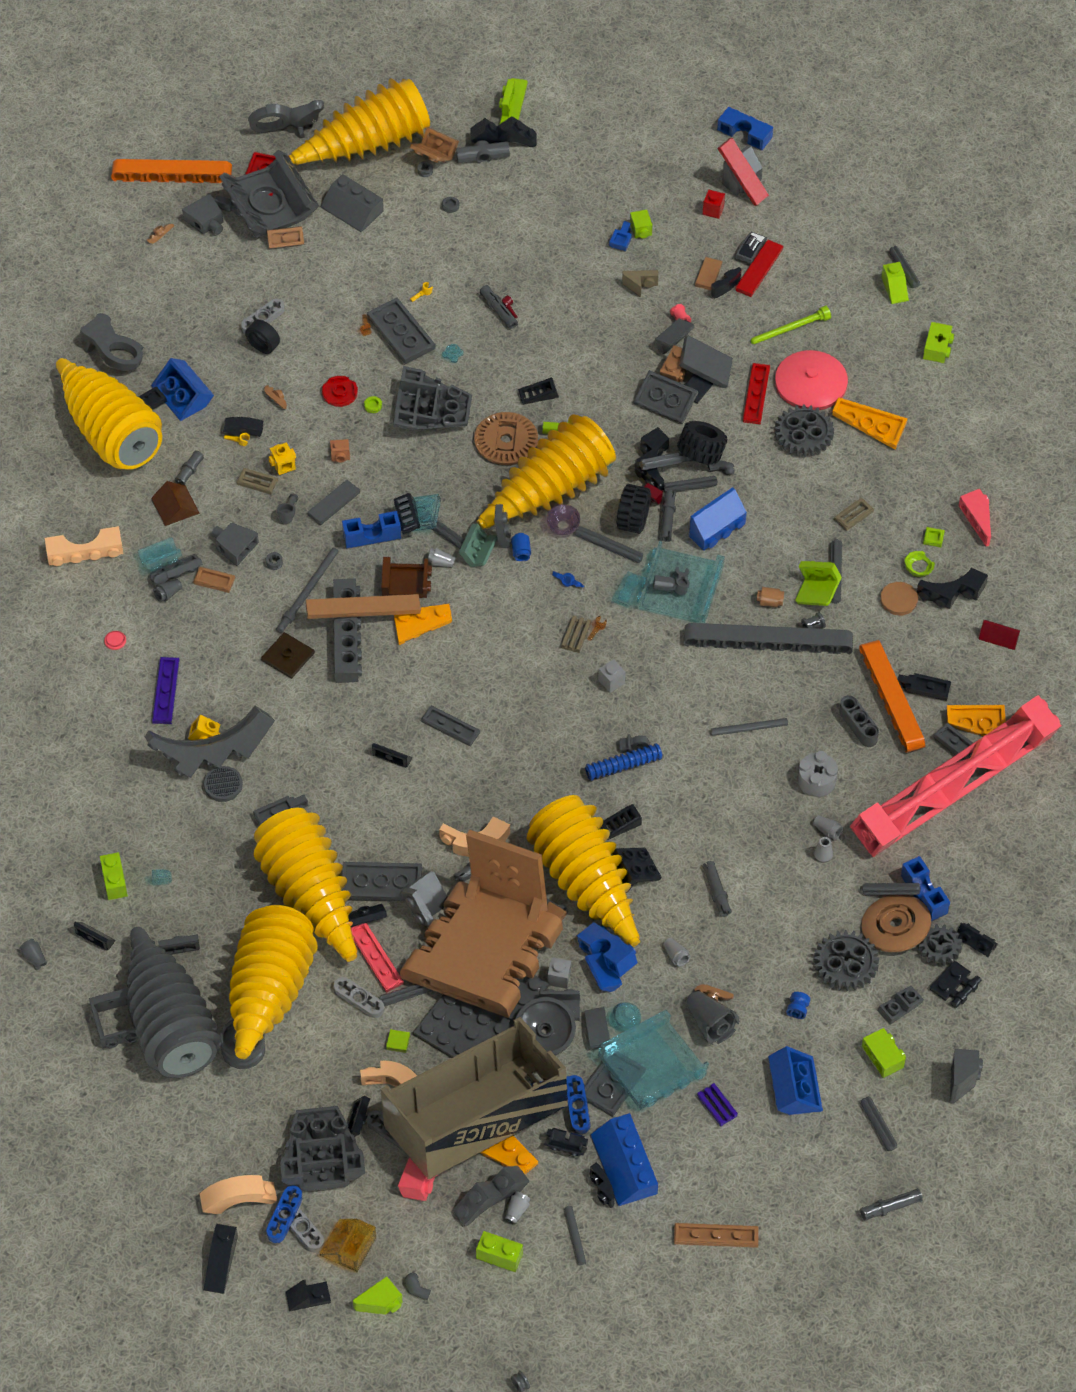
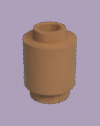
(770, 597)

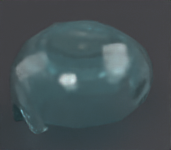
(624, 1016)

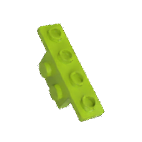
(513, 98)

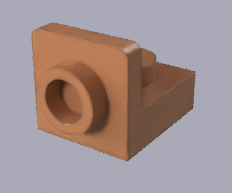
(340, 450)

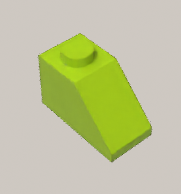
(895, 282)
(379, 1298)

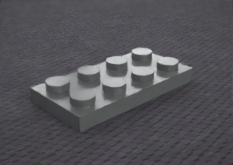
(401, 330)
(379, 880)

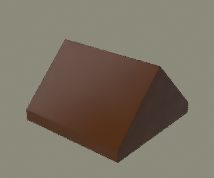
(174, 503)

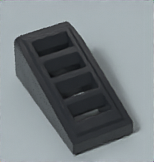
(546, 395)
(402, 503)
(624, 813)

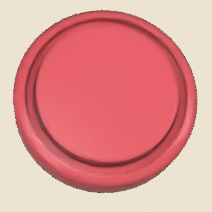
(115, 640)

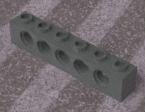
(345, 671)

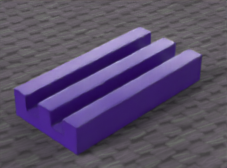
(708, 1091)

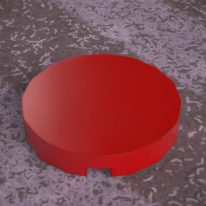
(339, 391)

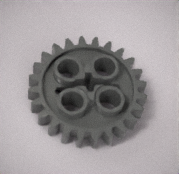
(808, 426)
(842, 975)

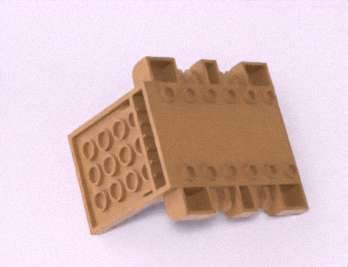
(489, 929)

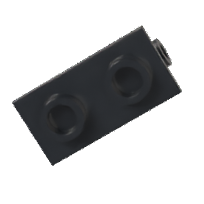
(974, 939)
(573, 1145)

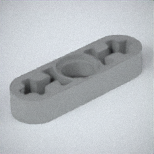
(265, 310)
(343, 993)
(300, 1235)

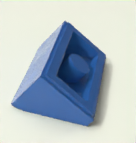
(604, 977)

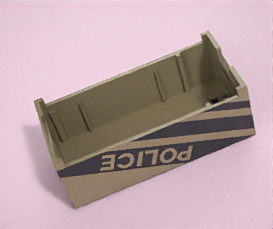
(474, 1099)

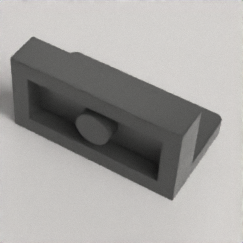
(673, 335)

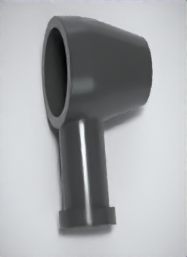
(287, 510)

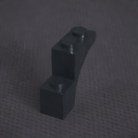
(508, 131)
(652, 445)
(945, 594)

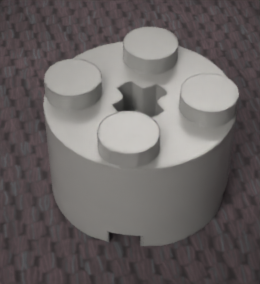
(817, 774)

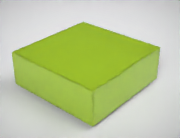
(933, 537)
(398, 1041)

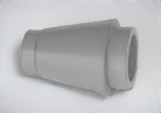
(440, 558)
(830, 828)
(823, 850)
(677, 953)
(517, 1206)

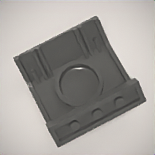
(286, 207)

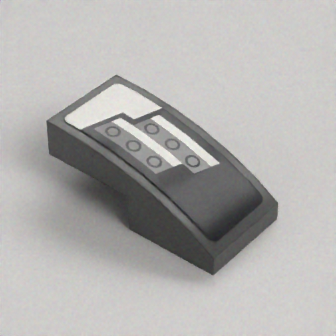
(751, 247)

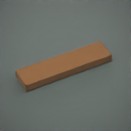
(716, 1235)

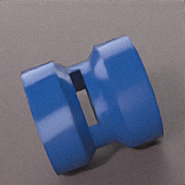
(798, 1005)

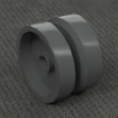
(228, 1049)

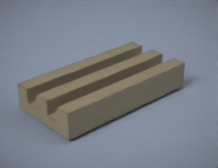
(255, 483)
(838, 518)
(580, 621)

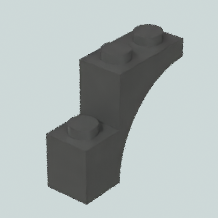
(487, 1193)

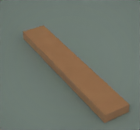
(363, 606)

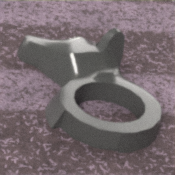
(300, 117)
(101, 335)

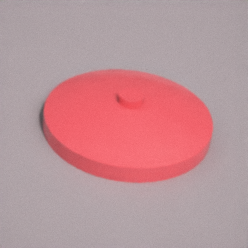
(811, 379)

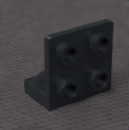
(638, 865)

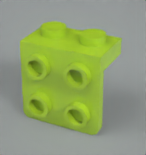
(819, 583)

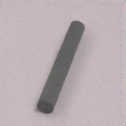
(575, 1235)

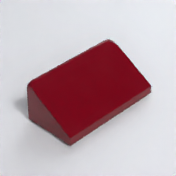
(999, 634)

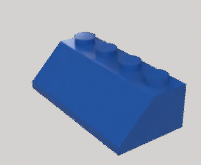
(625, 1160)

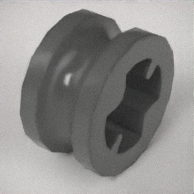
(425, 164)
(274, 555)
(520, 1382)

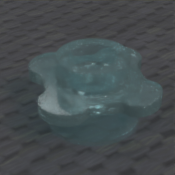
(453, 348)

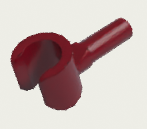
(507, 301)

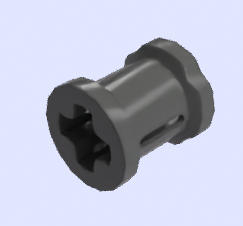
(814, 622)

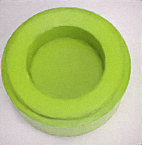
(373, 404)

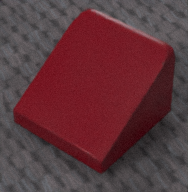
(656, 494)

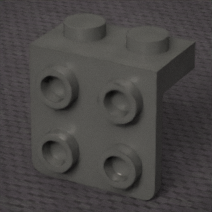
(425, 898)

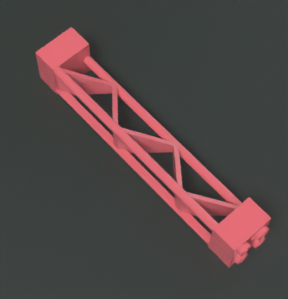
(943, 786)

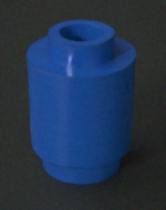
(521, 547)

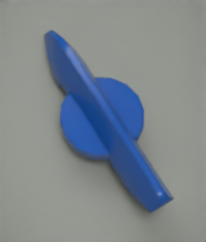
(567, 579)

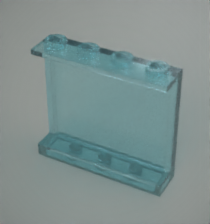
(703, 580)
(651, 1060)

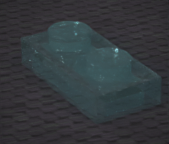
(628, 589)

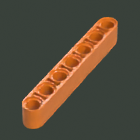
(169, 170)
(893, 696)

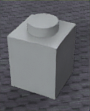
(611, 676)
(559, 972)

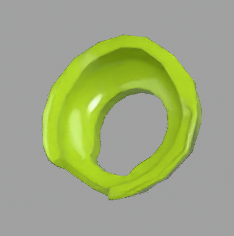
(917, 556)

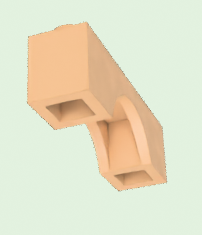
(63, 551)

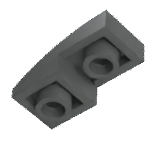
(900, 1005)
(597, 1026)

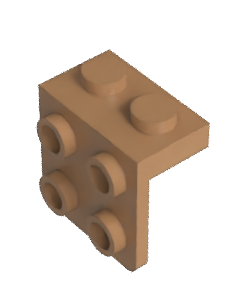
(436, 146)

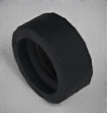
(262, 336)

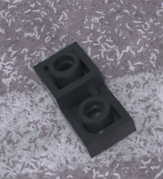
(723, 286)
(237, 425)
(605, 1189)

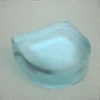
(161, 877)

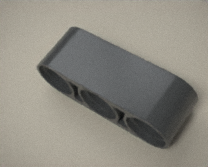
(857, 713)

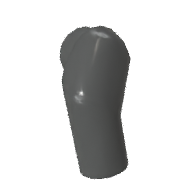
(728, 466)
(414, 1288)

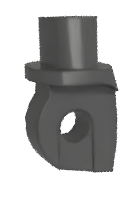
(629, 743)

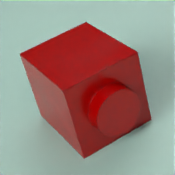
(713, 204)

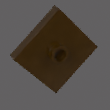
(287, 655)

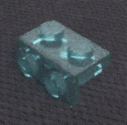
(159, 553)

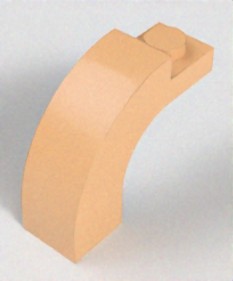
(496, 828)
(388, 1073)
(237, 1190)

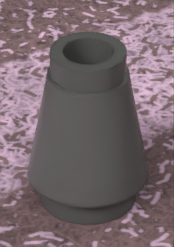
(166, 590)
(33, 953)

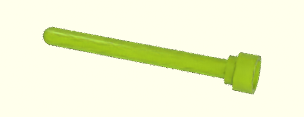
(821, 314)

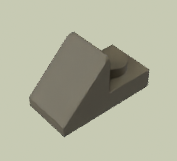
(635, 279)

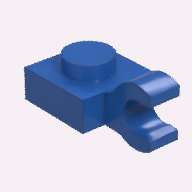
(621, 238)

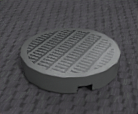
(223, 783)

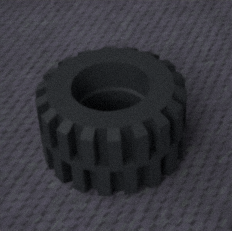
(702, 442)
(633, 508)

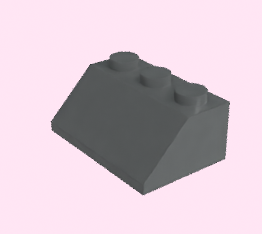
(352, 203)

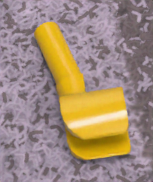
(425, 291)
(239, 439)

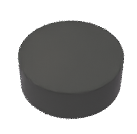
(450, 204)

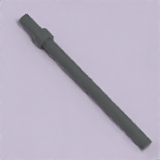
(289, 616)

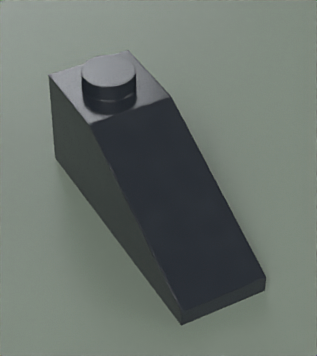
(220, 1258)

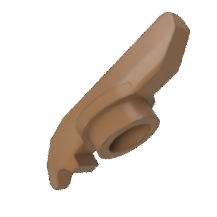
(159, 232)
(276, 395)
(714, 993)

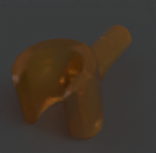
(366, 327)
(598, 626)

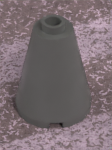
(712, 1017)

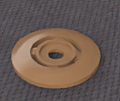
(489, 434)
(900, 937)

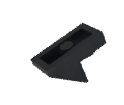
(306, 1296)

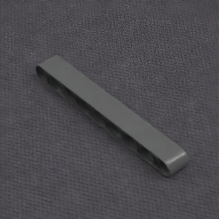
(768, 637)

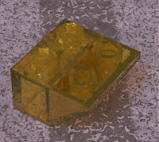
(349, 1243)

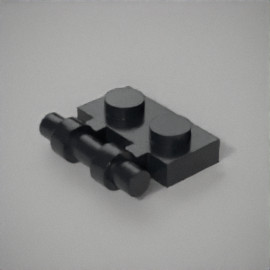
(951, 979)

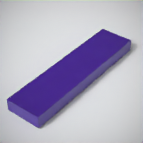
(165, 690)

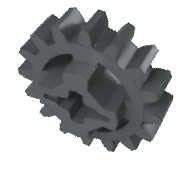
(947, 951)

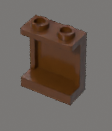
(405, 578)

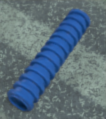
(623, 761)

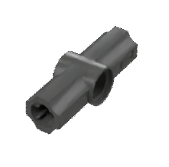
(482, 152)

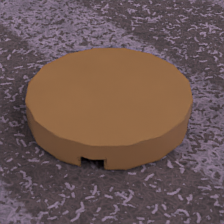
(899, 598)

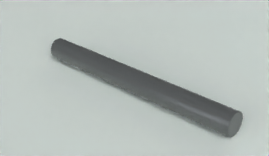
(749, 726)

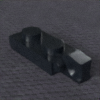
(925, 685)

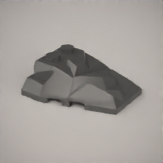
(429, 403)
(321, 1151)

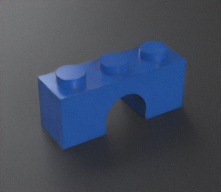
(733, 121)
(384, 529)
(934, 898)
(618, 955)

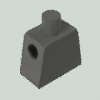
(204, 215)
(235, 542)

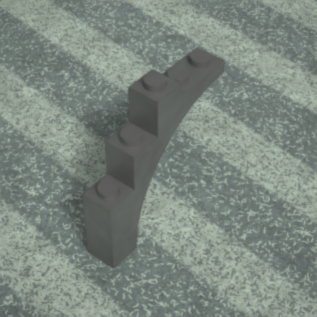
(239, 739)

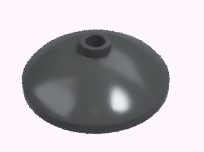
(553, 1015)

